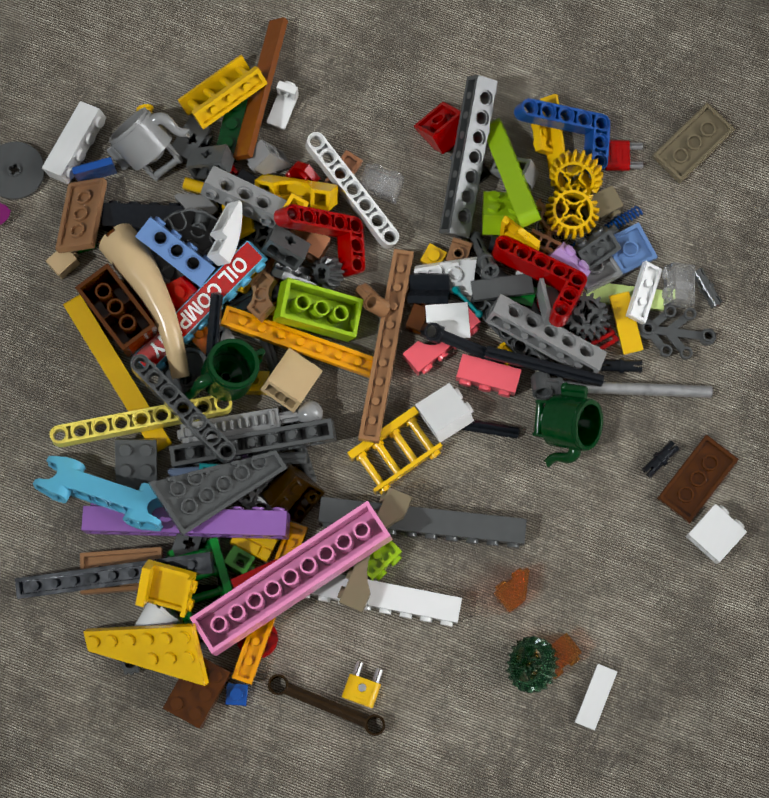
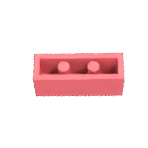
(488, 375)

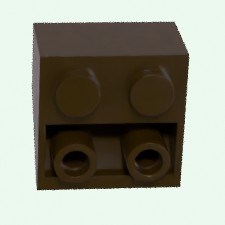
(293, 492)

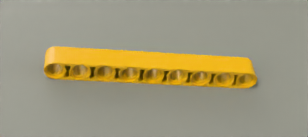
(112, 365)

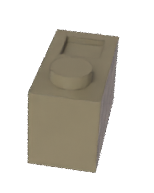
(608, 204)

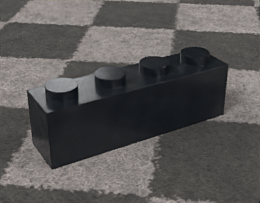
(134, 213)

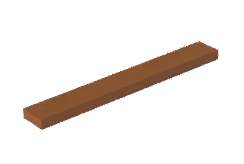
(257, 102)

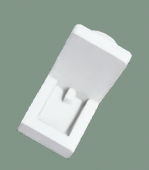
(284, 104)

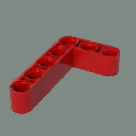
(345, 227)
(529, 265)

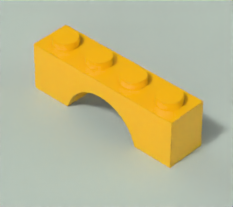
(318, 194)

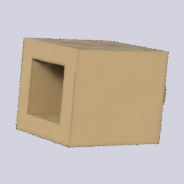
(63, 263)

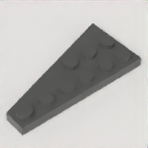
(207, 491)

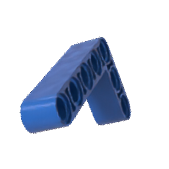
(570, 123)

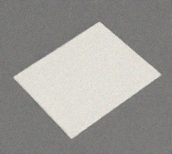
(451, 316)

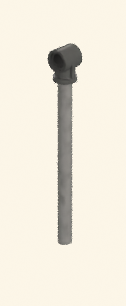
(544, 386)

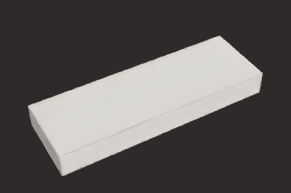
(644, 292)
(595, 697)

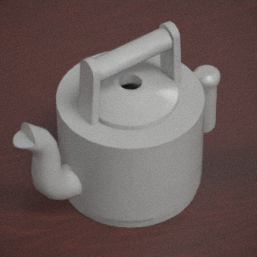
(144, 140)

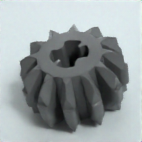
(327, 272)

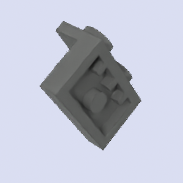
(597, 246)
(282, 272)

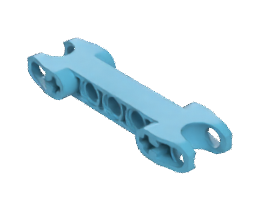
(72, 481)

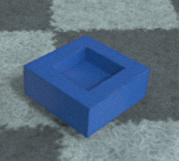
(236, 694)

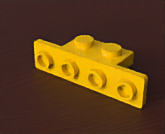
(547, 139)

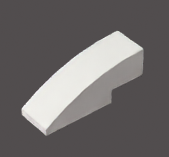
(226, 234)

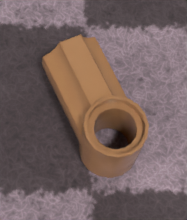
(372, 300)

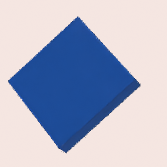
(95, 169)

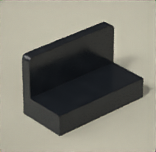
(429, 288)

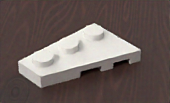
(460, 271)

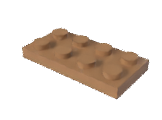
(81, 215)
(115, 557)

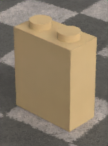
(291, 380)

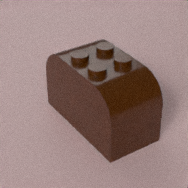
(117, 310)

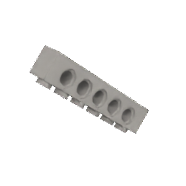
(547, 339)

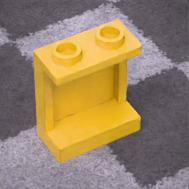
(167, 587)

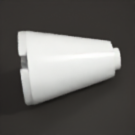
(158, 615)

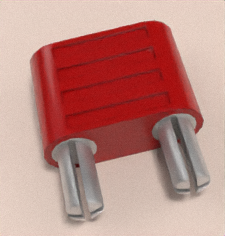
(620, 155)

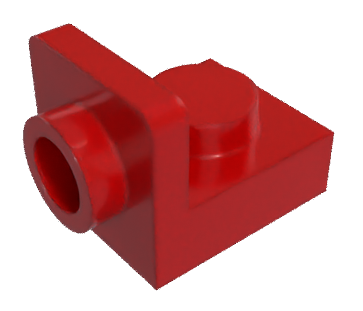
(302, 171)

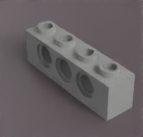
(256, 202)

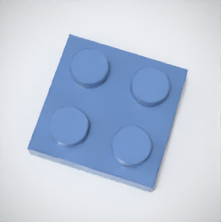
(634, 249)

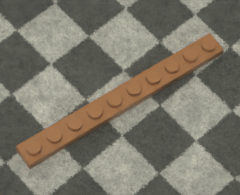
(386, 347)

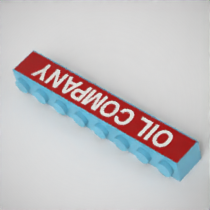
(195, 311)

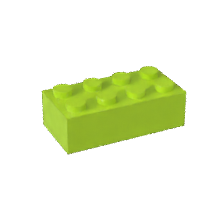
(318, 310)

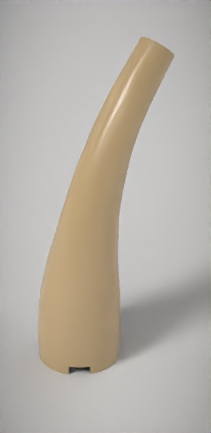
(139, 269)

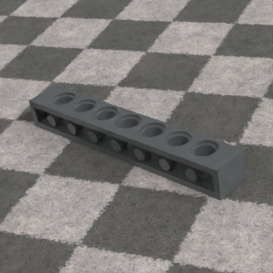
(461, 165)
(257, 443)

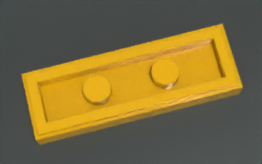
(626, 327)

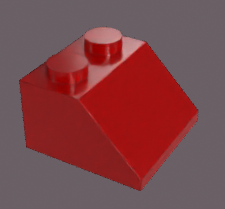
(440, 127)

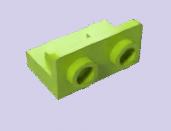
(382, 559)

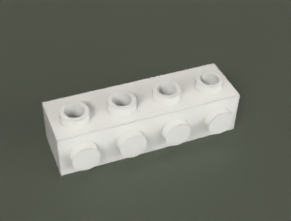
(74, 142)

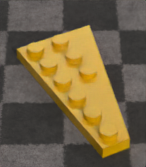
(159, 648)

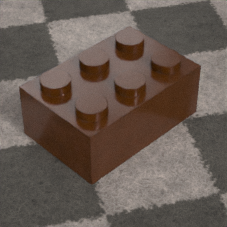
(195, 701)

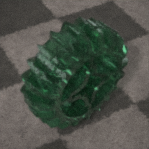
(536, 669)

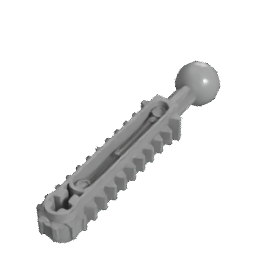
(254, 421)

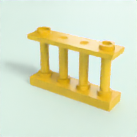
(222, 91)
(393, 430)

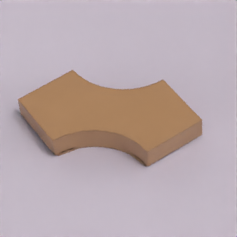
(261, 303)

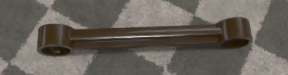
(326, 704)

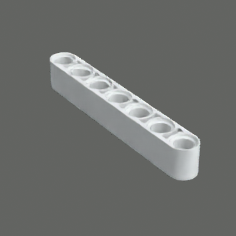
(350, 180)

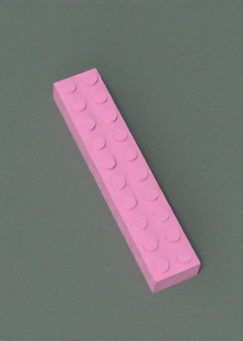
(291, 578)

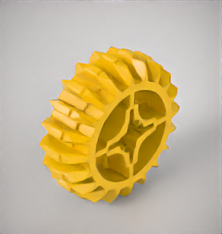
(570, 165)
(562, 199)

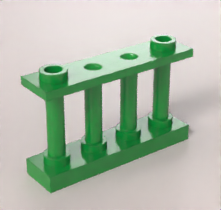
(220, 572)

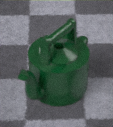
(228, 358)
(568, 422)

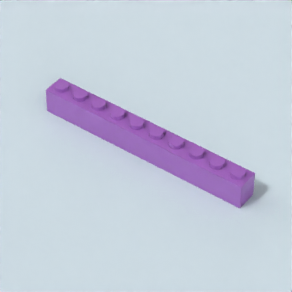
(225, 524)

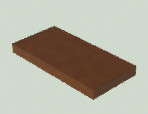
(697, 479)

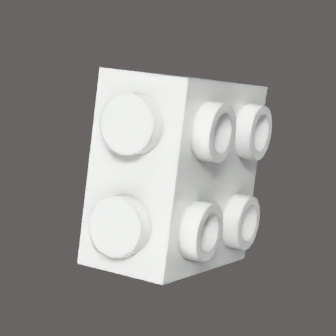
(445, 412)
(716, 533)

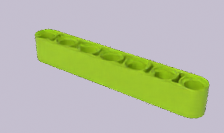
(512, 174)

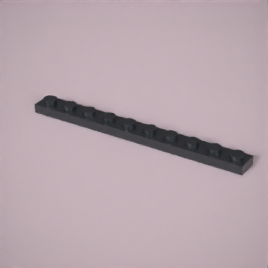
(104, 576)

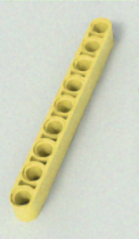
(131, 418)

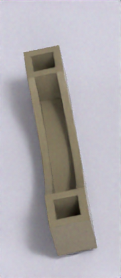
(357, 591)

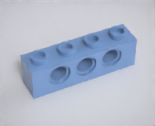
(147, 236)

